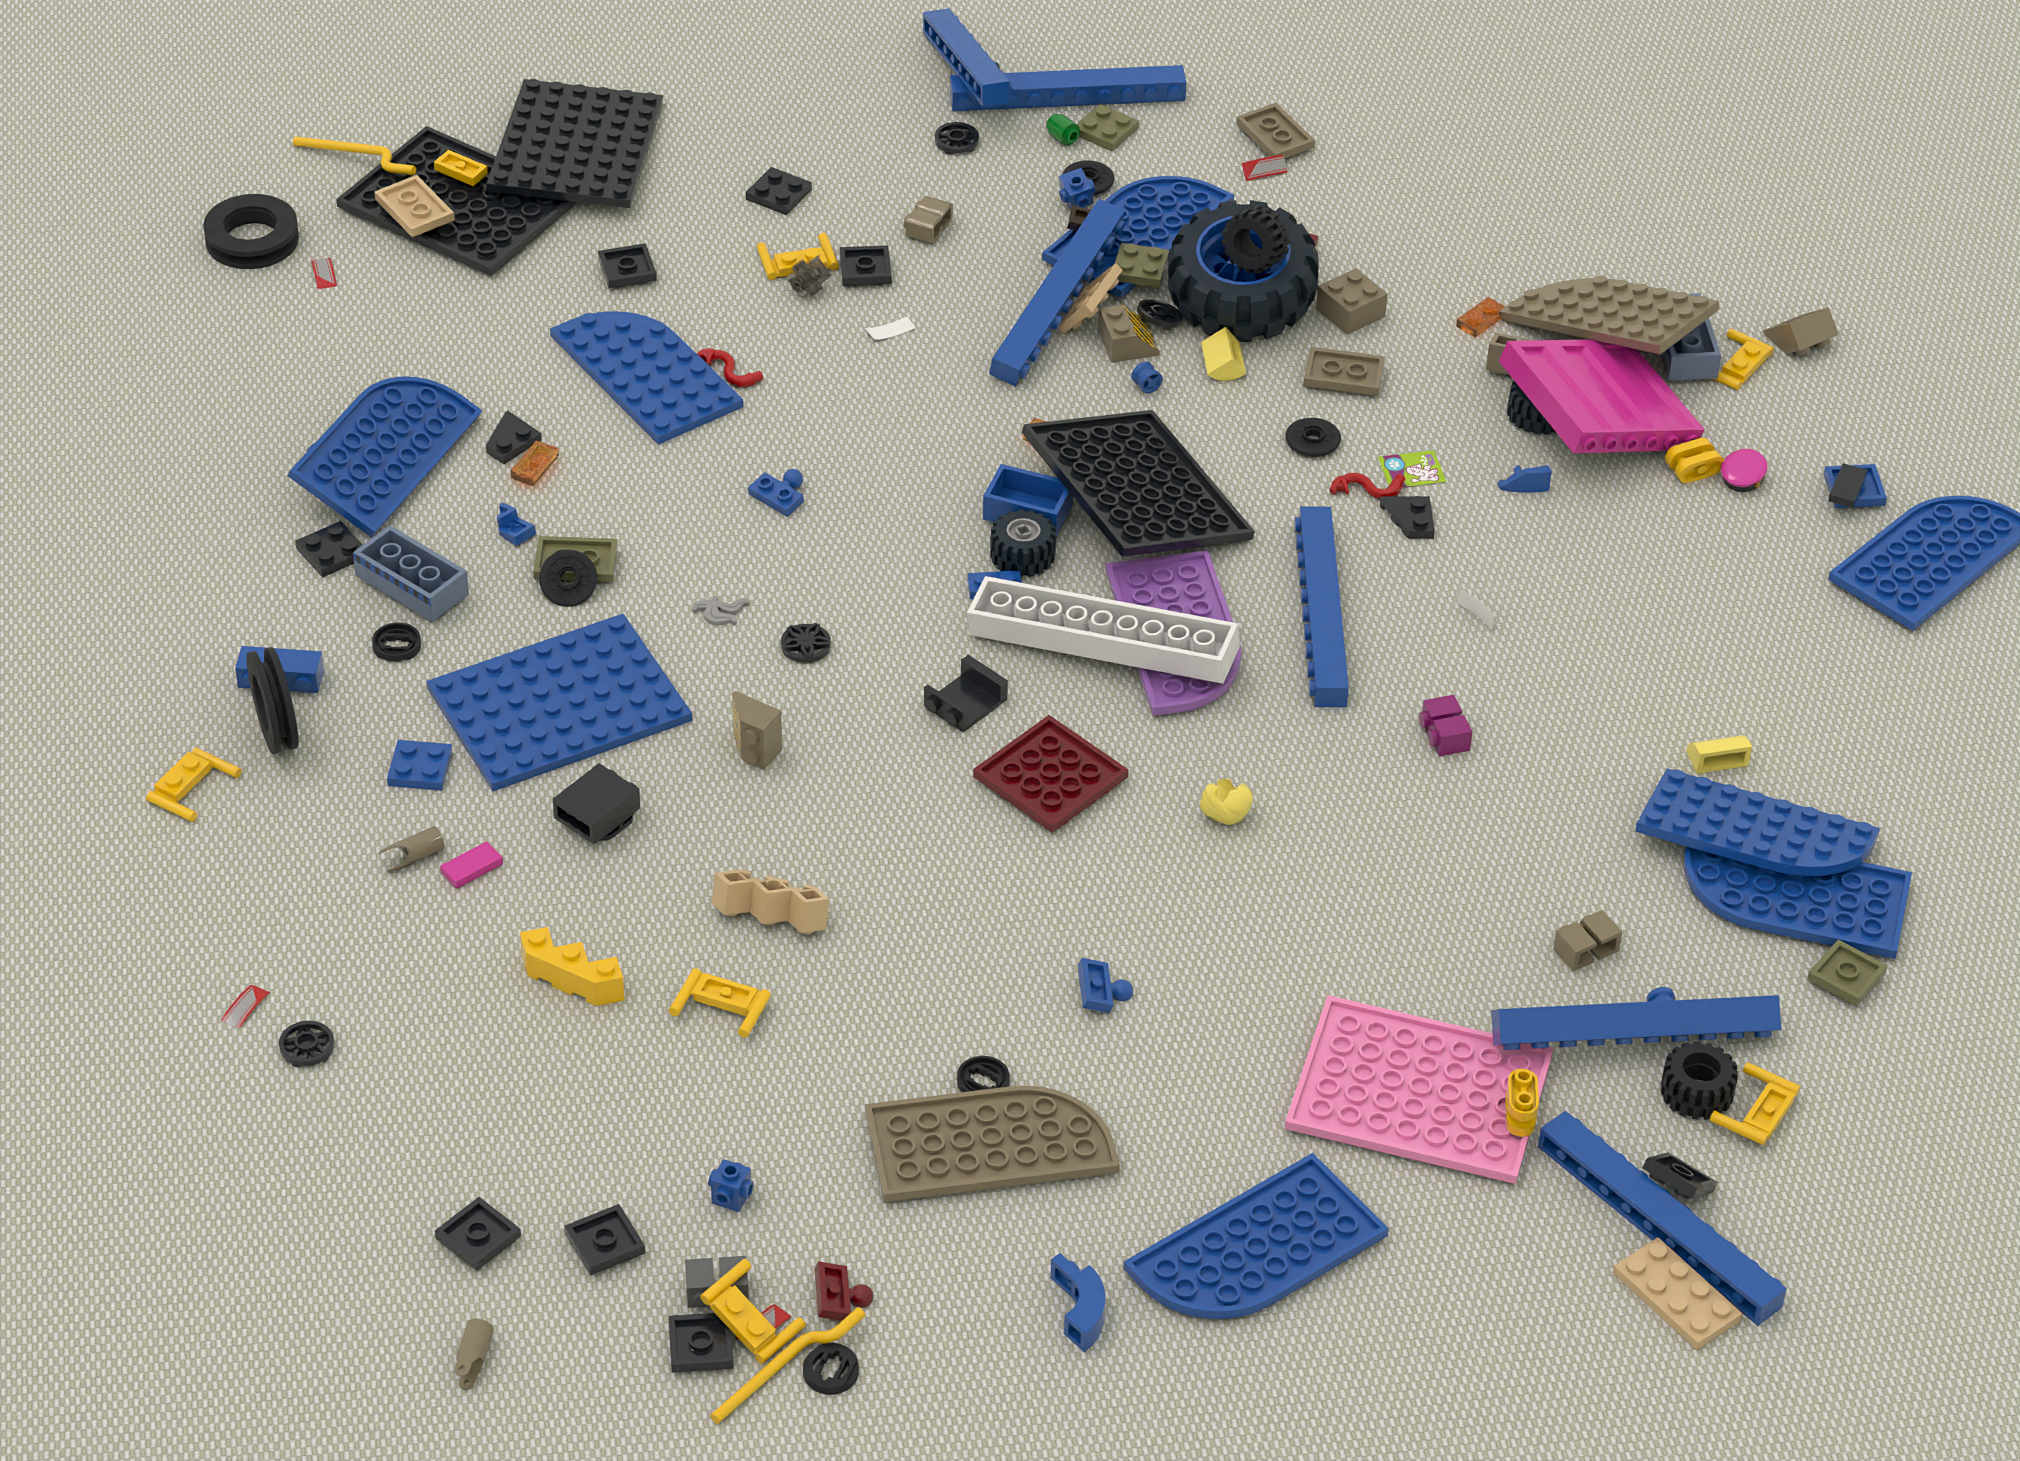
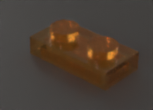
(1480, 317)
(534, 463)

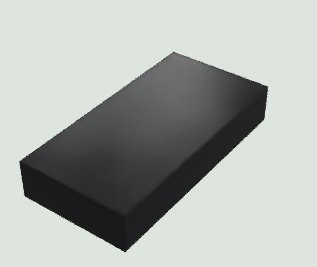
(1847, 485)

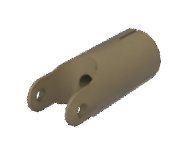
(418, 846)
(473, 1351)

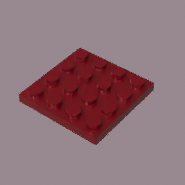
(1050, 773)

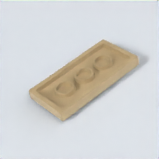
(1677, 1293)

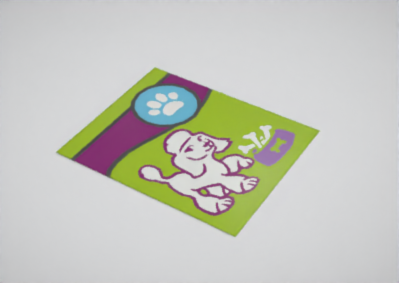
(1416, 467)

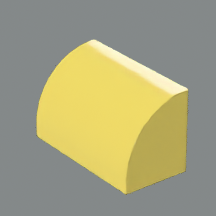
(1223, 356)
(1719, 753)

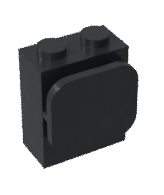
(597, 804)

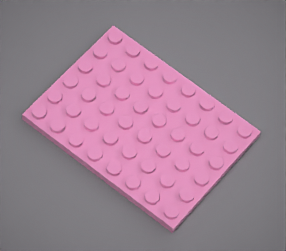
(1412, 1089)

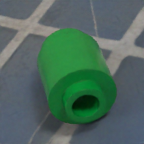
(1063, 129)

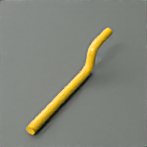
(357, 148)
(783, 1358)

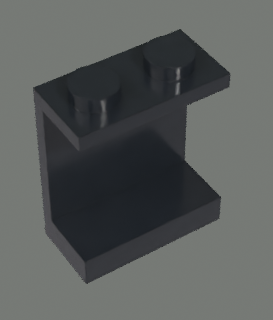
(968, 696)

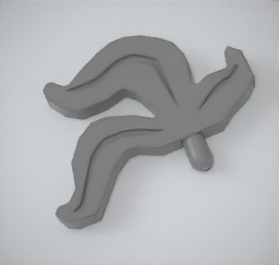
(712, 606)

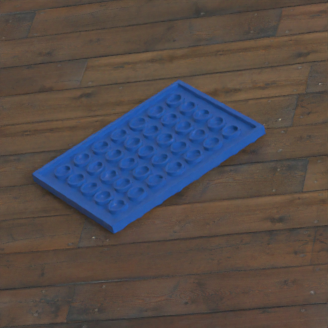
(558, 701)

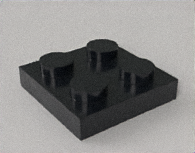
(778, 190)
(627, 265)
(865, 265)
(329, 548)
(1683, 1177)
(477, 1233)
(604, 1239)
(699, 1343)

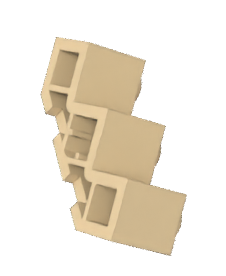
(770, 900)

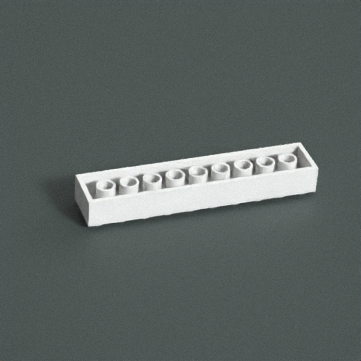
(1104, 629)

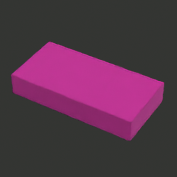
(471, 865)

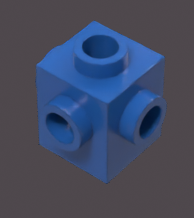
(1076, 189)
(730, 1185)

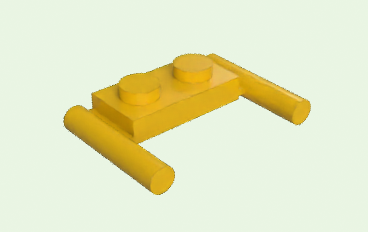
(783, 262)
(1744, 361)
(184, 777)
(723, 995)
(1767, 1109)
(744, 1318)

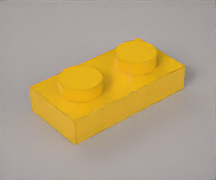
(460, 167)

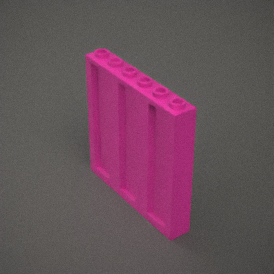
(1600, 395)

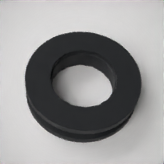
(251, 252)
(272, 700)

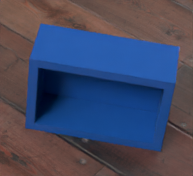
(1026, 490)

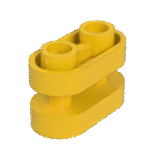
(1694, 460)
(1521, 1102)

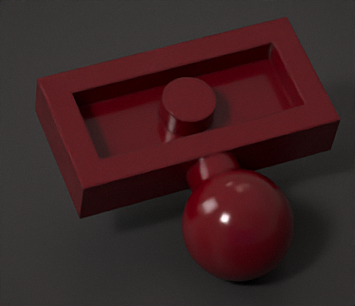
(834, 1292)

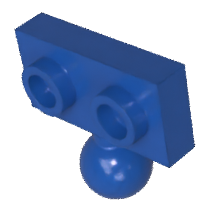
(778, 494)
(1096, 987)

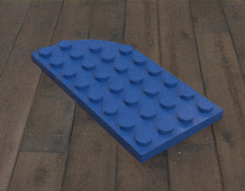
(1153, 217)
(647, 371)
(384, 448)
(1929, 556)
(1754, 827)
(1855, 906)
(1258, 1245)

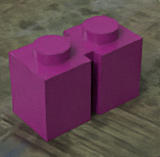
(1444, 726)

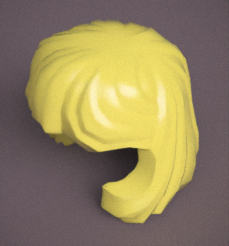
(1226, 802)

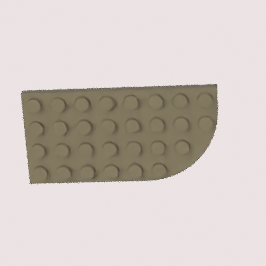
(1612, 312)
(986, 1141)

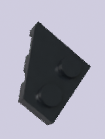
(511, 438)
(1411, 514)

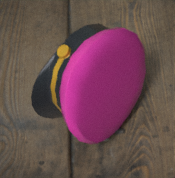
(1744, 470)

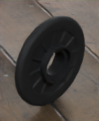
(1102, 175)
(1328, 435)
(565, 561)

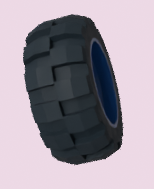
(1220, 295)

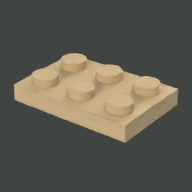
(414, 206)
(1093, 295)

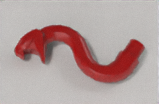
(710, 355)
(1341, 484)

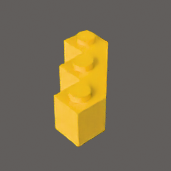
(569, 968)

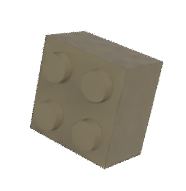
(1351, 301)

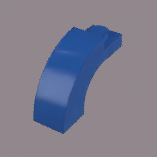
(1086, 1288)

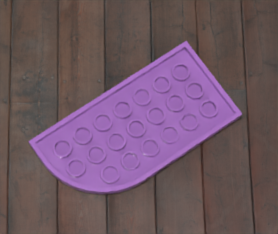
(1180, 585)

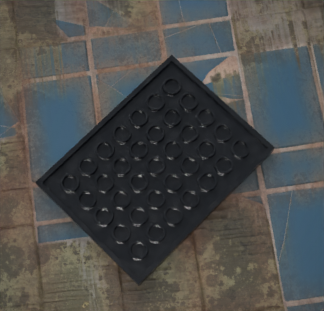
(575, 143)
(486, 225)
(1137, 483)

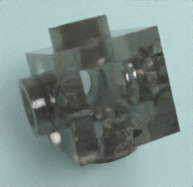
(808, 276)

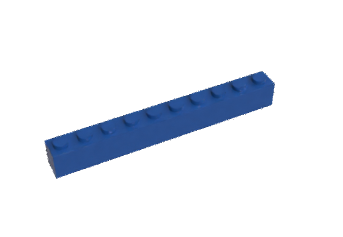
(1082, 88)
(1057, 293)
(1321, 607)
(1636, 1020)
(1661, 1216)

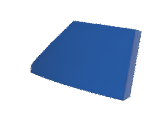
(1527, 480)
(512, 527)

